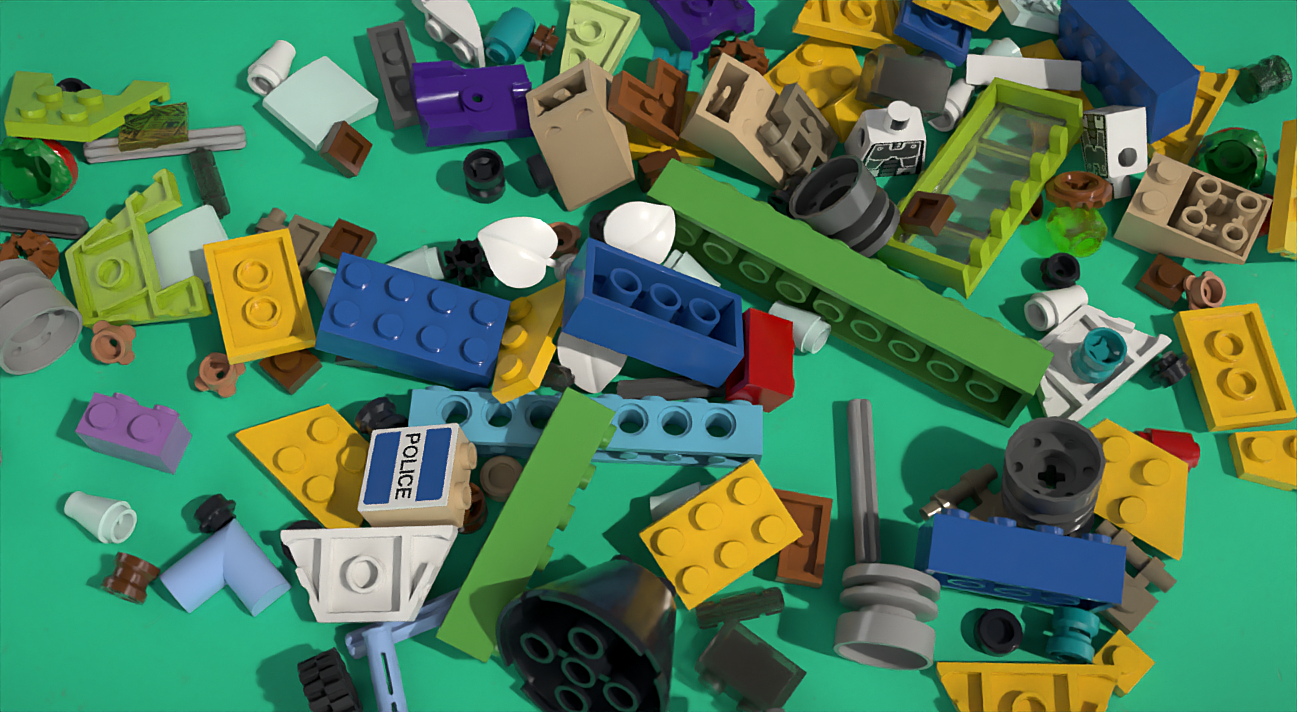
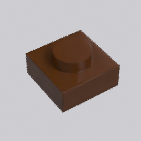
(345, 149)
(652, 166)
(927, 213)
(349, 239)
(1163, 281)
(291, 369)

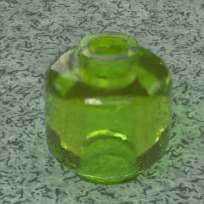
(1077, 231)

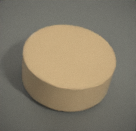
(499, 477)

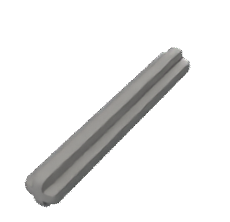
(210, 138)
(863, 482)

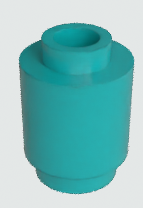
(509, 36)

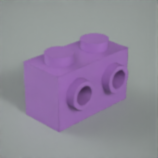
(134, 432)

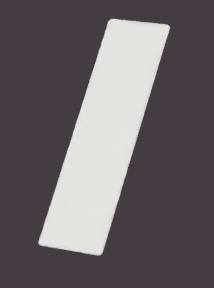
(1026, 71)

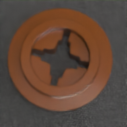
(749, 53)
(1078, 190)
(37, 247)

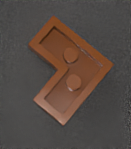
(652, 105)
(804, 558)

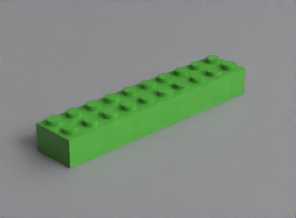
(857, 295)

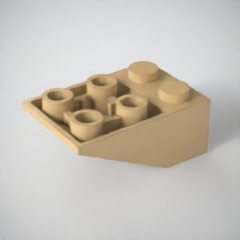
(729, 119)
(578, 134)
(1192, 214)

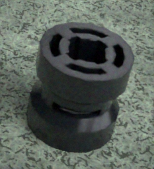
(484, 176)

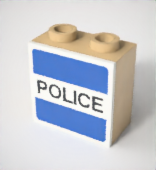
(417, 476)

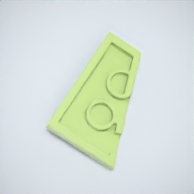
(597, 33)

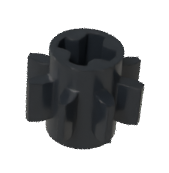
(458, 267)

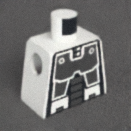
(889, 140)
(1115, 145)

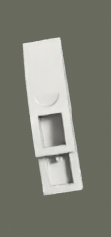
(455, 26)

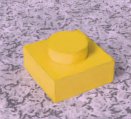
(1123, 652)

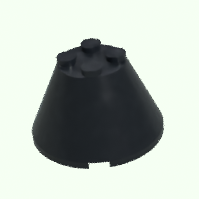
(594, 640)

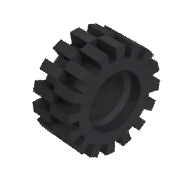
(328, 684)

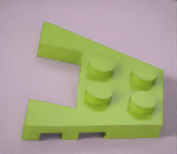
(47, 112)
(116, 268)

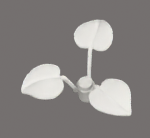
(523, 247)

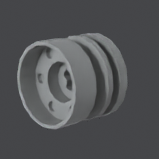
(34, 319)
(887, 617)

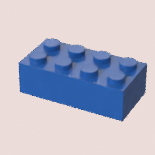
(1129, 62)
(653, 313)
(412, 324)
(1021, 562)

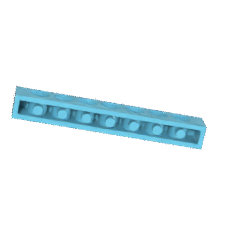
(647, 446)

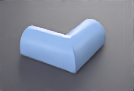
(224, 559)

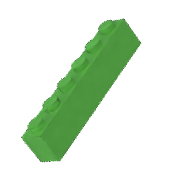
(527, 522)

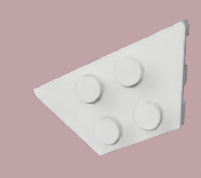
(1062, 391)
(369, 571)

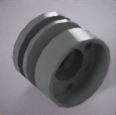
(846, 205)
(1055, 455)

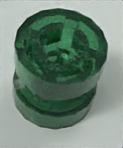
(1264, 78)

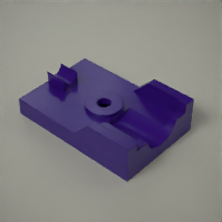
(697, 22)
(451, 116)

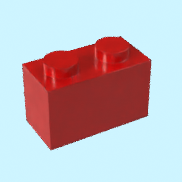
(767, 365)

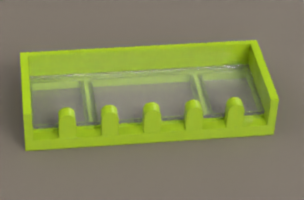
(994, 175)

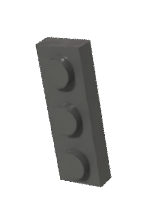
(394, 61)

